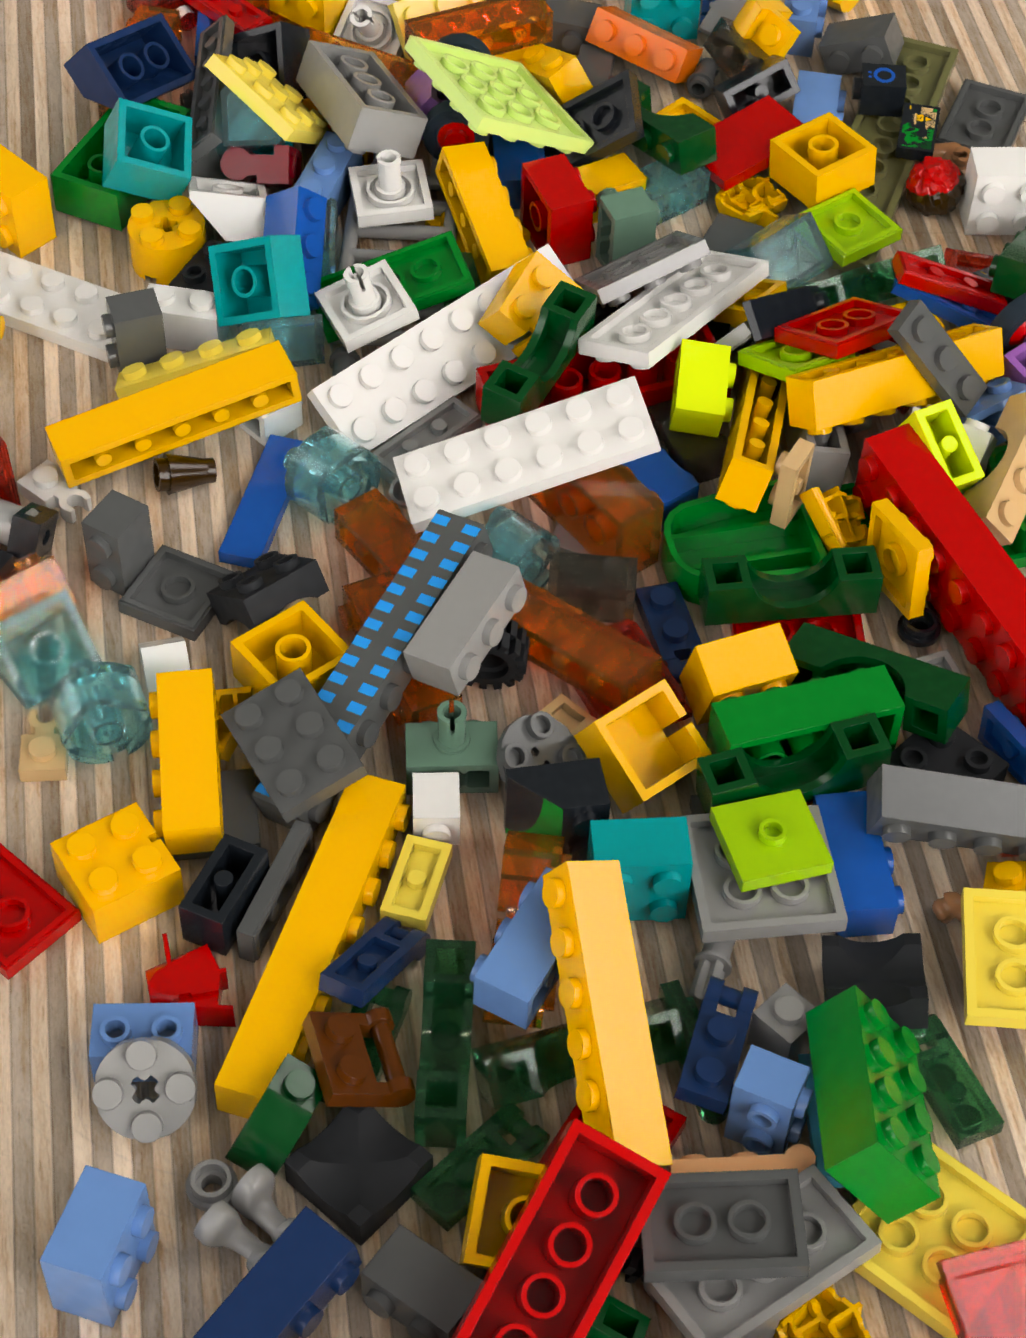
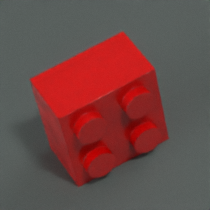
(557, 208)

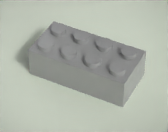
(361, 100)

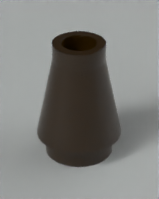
(180, 472)

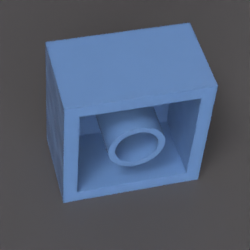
(100, 1246)

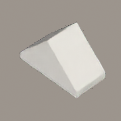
(161, 657)

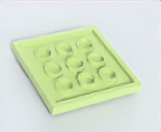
(498, 96)

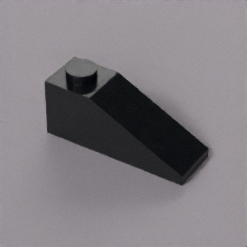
(775, 309)

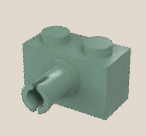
(624, 222)
(454, 747)

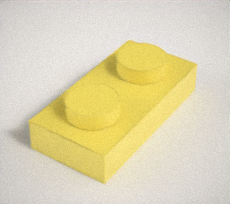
(416, 881)

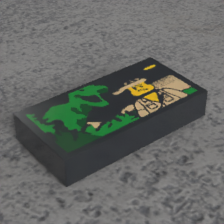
(917, 132)

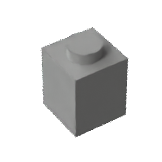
(781, 1024)

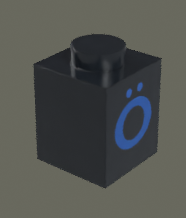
(880, 89)

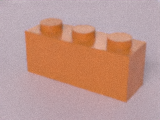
(643, 44)

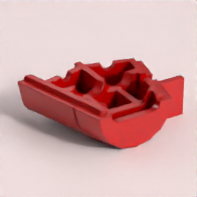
(192, 979)

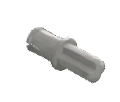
(712, 961)

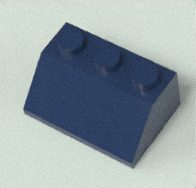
(132, 64)

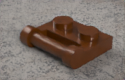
(344, 1063)

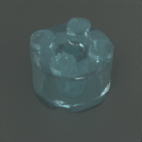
(329, 472)
(522, 544)
(100, 711)

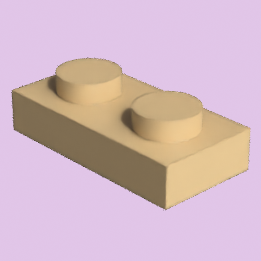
(793, 475)

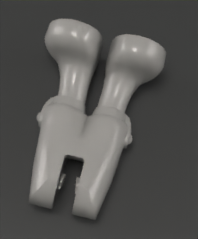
(252, 1199)

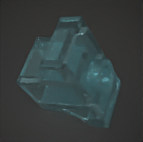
(674, 192)

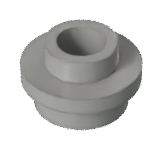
(206, 1173)

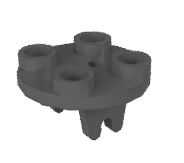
(539, 733)

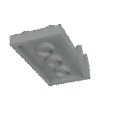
(753, 1307)

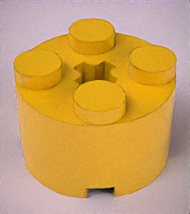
(164, 237)

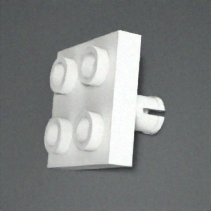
(370, 25)
(390, 191)
(366, 304)

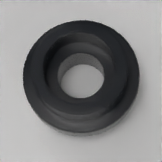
(921, 630)

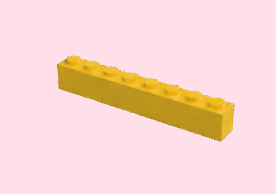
(317, 931)

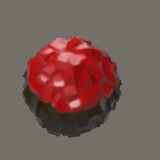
(935, 186)

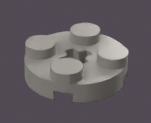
(142, 1058)

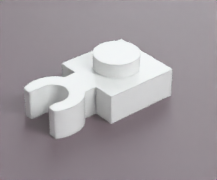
(48, 488)

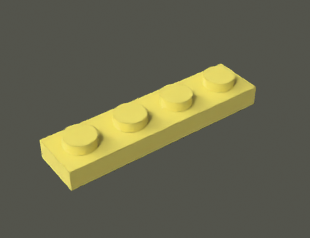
(174, 364)

